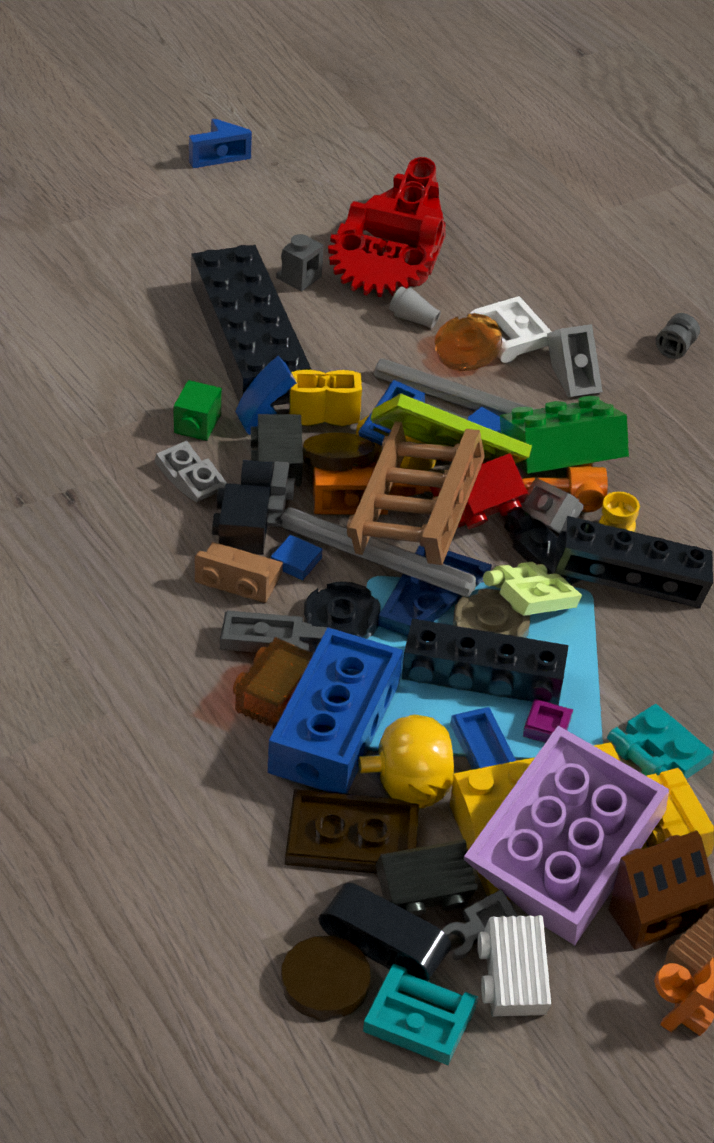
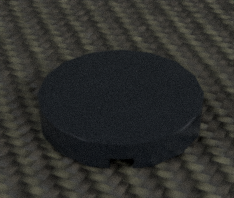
(343, 608)

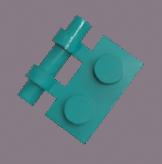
(664, 739)

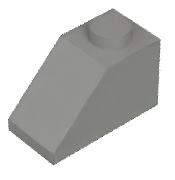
(575, 360)

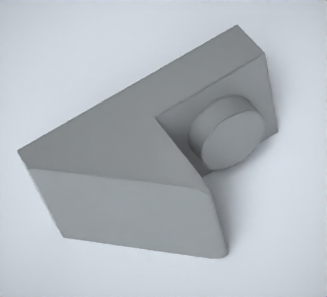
(550, 504)

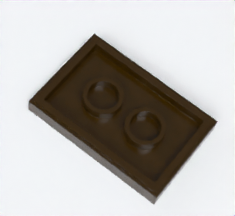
(347, 830)

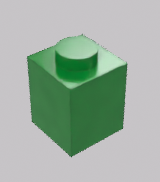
(197, 410)

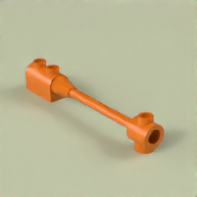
(342, 490)

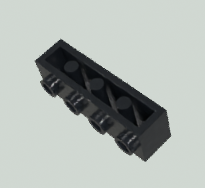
(634, 562)
(484, 662)

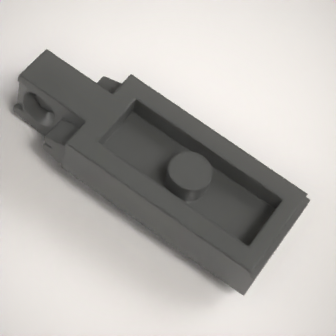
(254, 630)

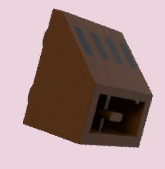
(662, 889)

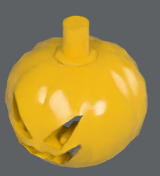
(413, 760)

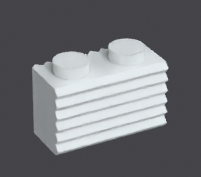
(516, 966)

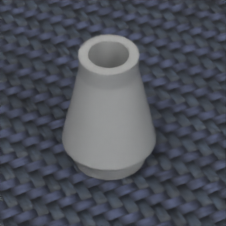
(412, 307)

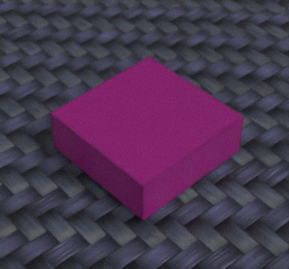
(544, 719)

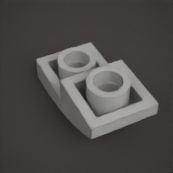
(188, 472)

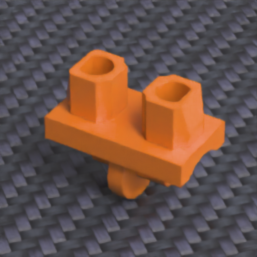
(691, 996)

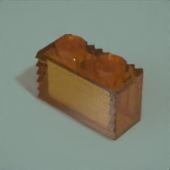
(270, 681)

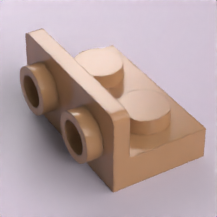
(237, 571)

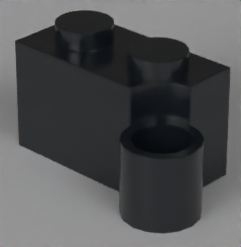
(245, 509)

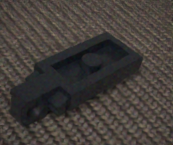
(533, 541)

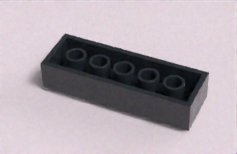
(244, 315)

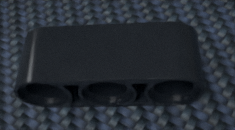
(385, 931)

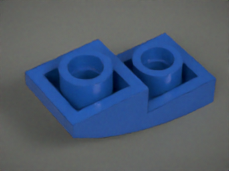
(264, 389)

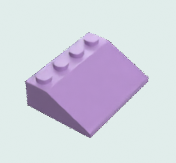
(564, 832)

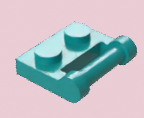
(418, 1024)

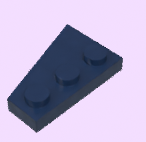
(423, 600)

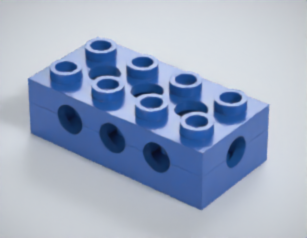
(345, 667)

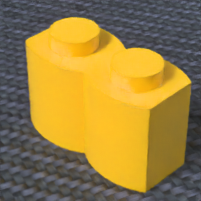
(326, 397)

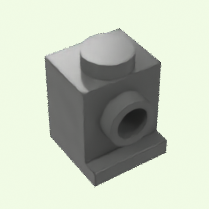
(301, 262)

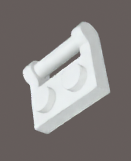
(520, 324)

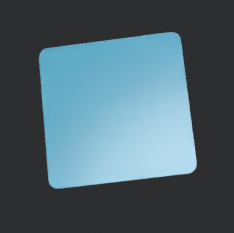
(578, 692)

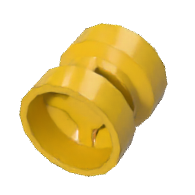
(620, 511)

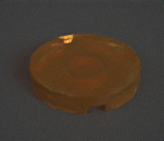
(468, 342)

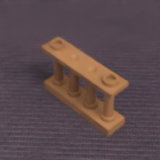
(444, 509)

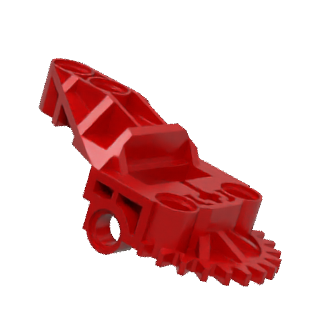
(402, 214)

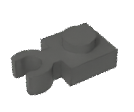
(281, 490)
(477, 918)

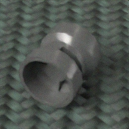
(678, 335)

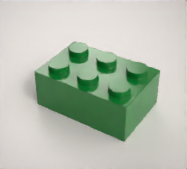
(568, 433)

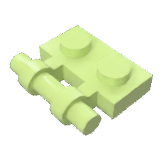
(531, 589)

